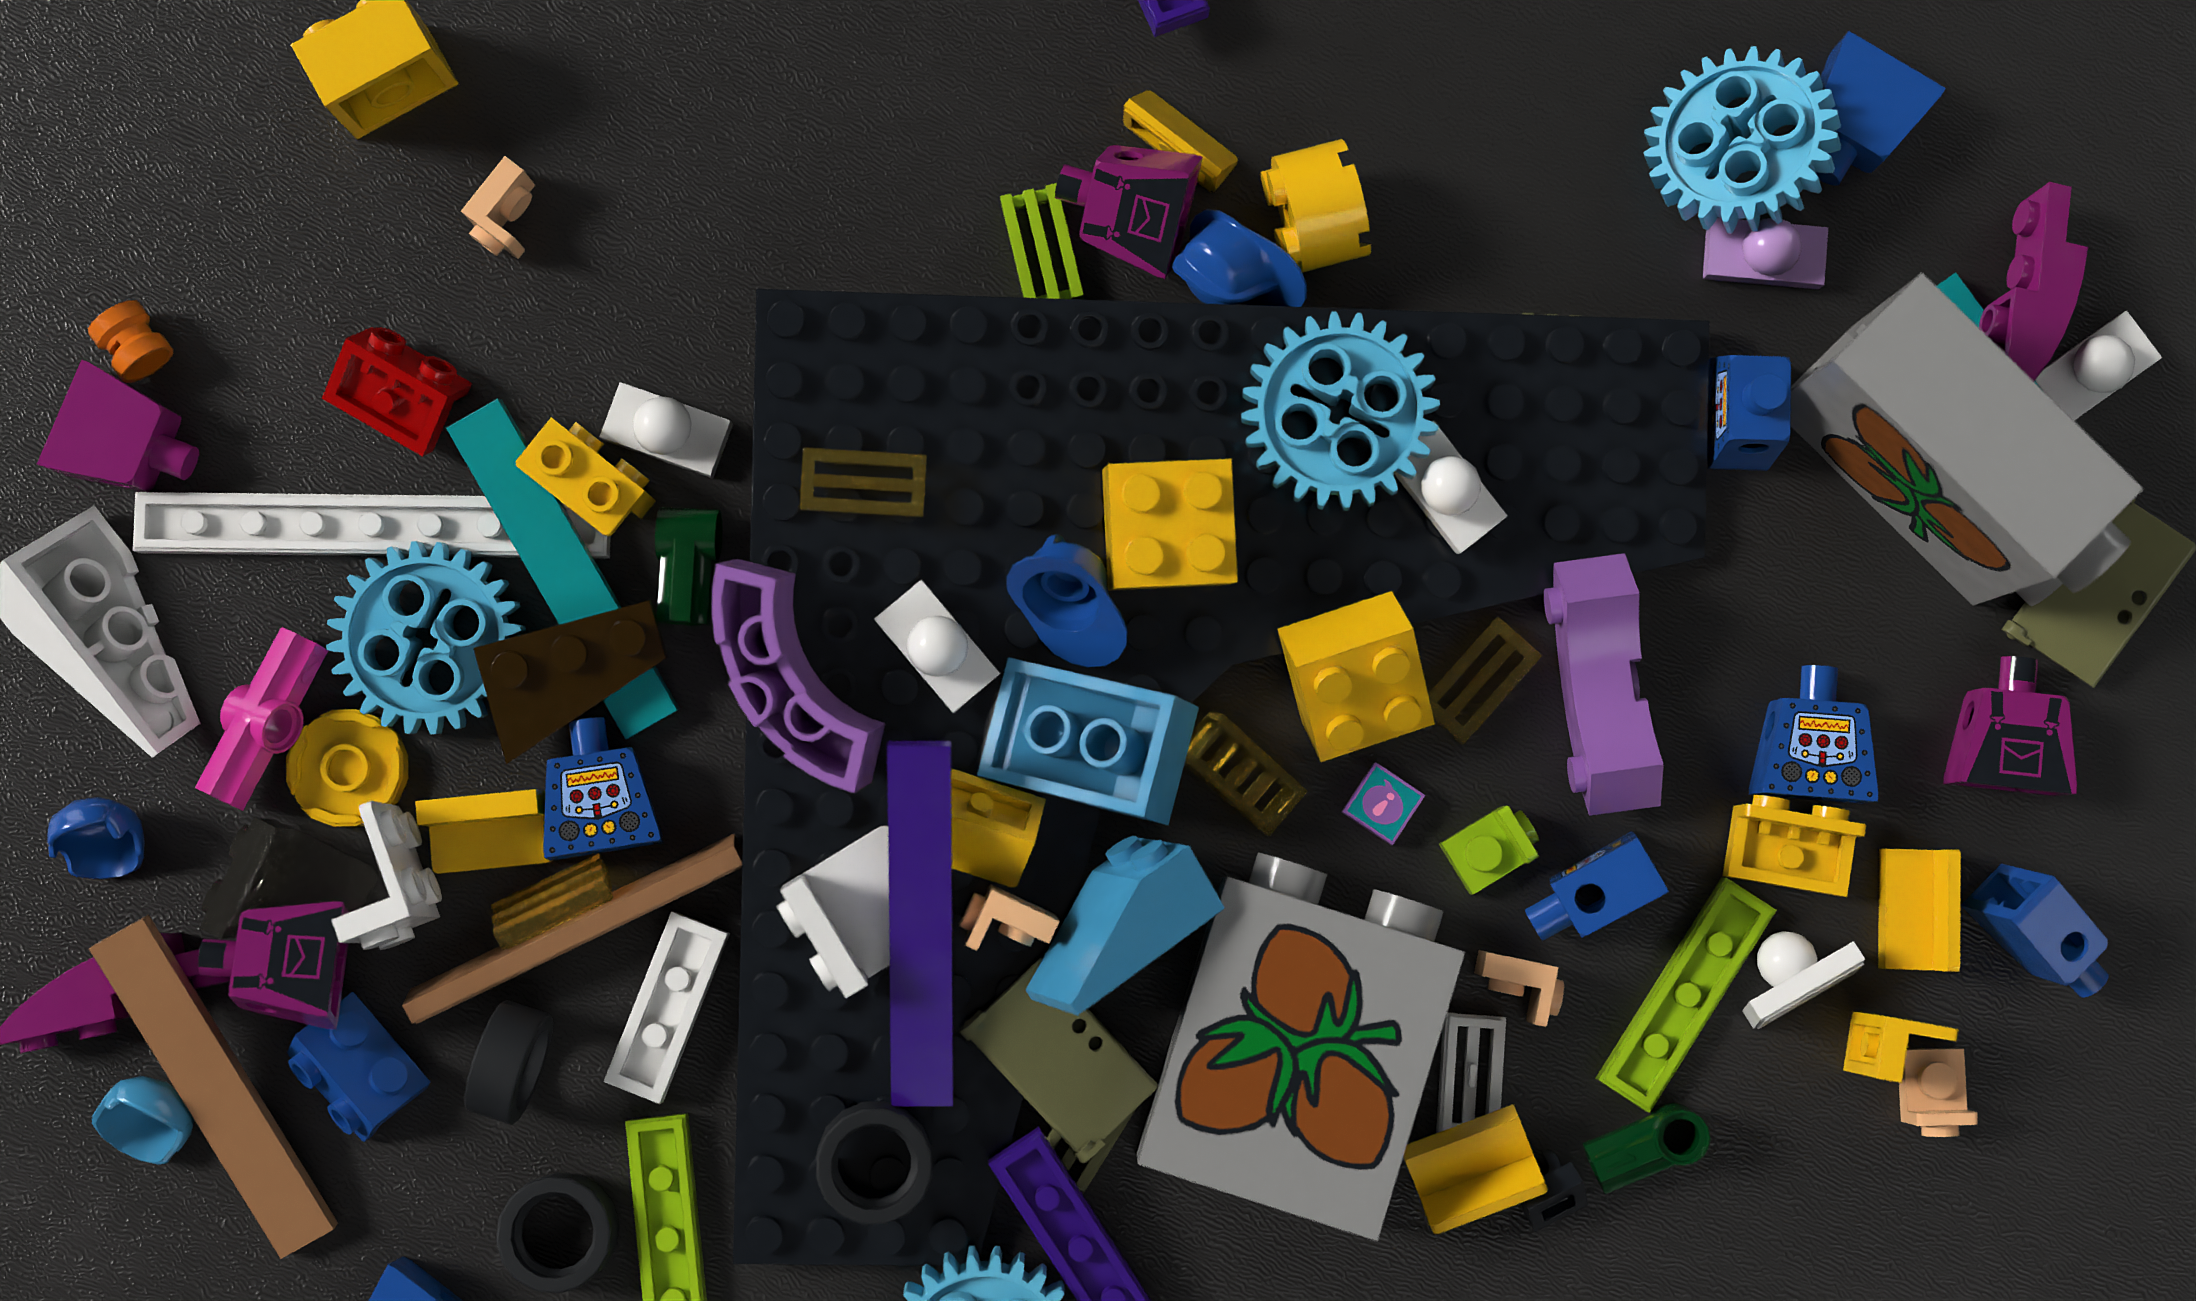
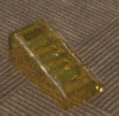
(1283, 802)

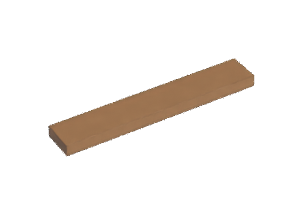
(626, 905)
(214, 1086)

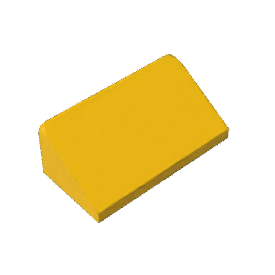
(1171, 131)

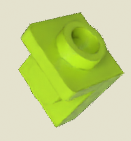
(1491, 848)

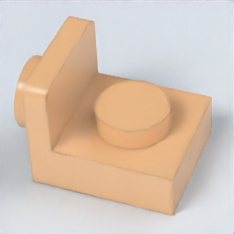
(499, 199)
(1019, 918)
(1512, 974)
(1935, 1091)

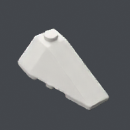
(85, 618)

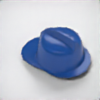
(1237, 265)
(1068, 603)

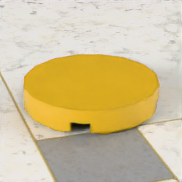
(346, 763)

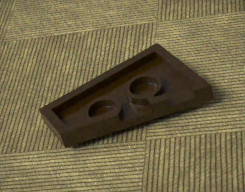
(564, 670)

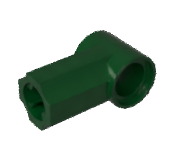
(687, 548)
(1640, 1149)

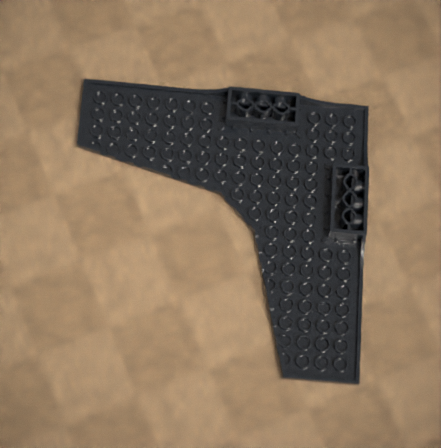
(1019, 405)

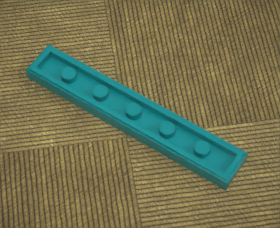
(551, 549)

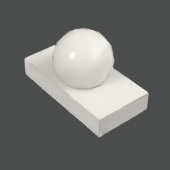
(2098, 366)
(666, 430)
(1452, 494)
(937, 646)
(1792, 968)

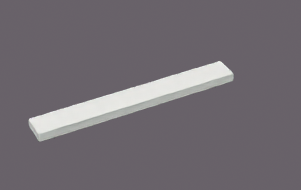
(326, 524)

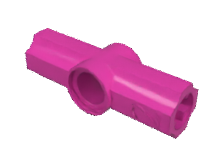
(261, 718)

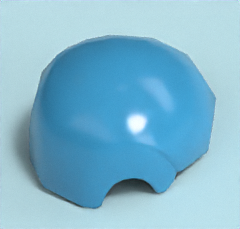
(144, 1119)

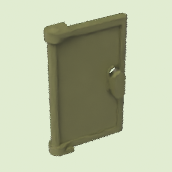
(2088, 627)
(1052, 1065)

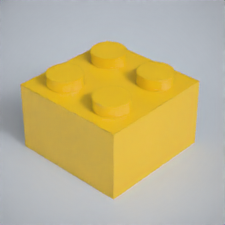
(373, 64)
(1169, 524)
(1356, 676)

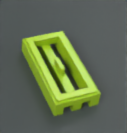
(1030, 200)

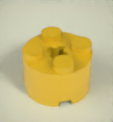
(1317, 205)

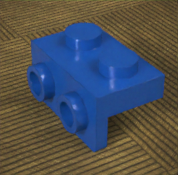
(356, 1069)

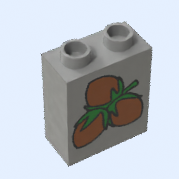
(1963, 451)
(1302, 1048)

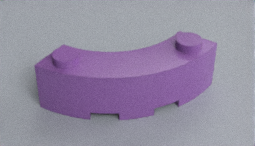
(1597, 649)
(777, 683)

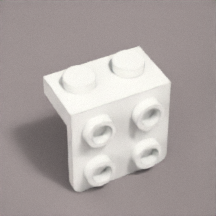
(410, 887)
(844, 912)

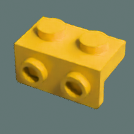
(582, 479)
(1792, 847)

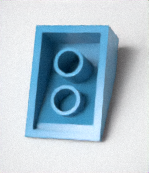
(1088, 740)
(1123, 920)

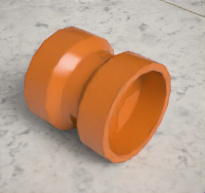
(128, 337)

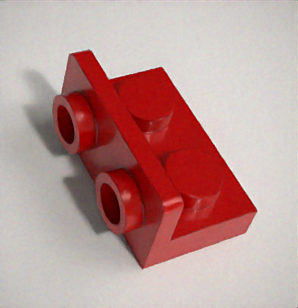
(395, 388)

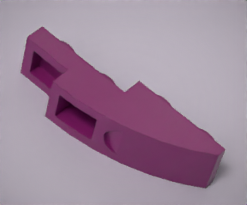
(2042, 281)
(84, 1002)

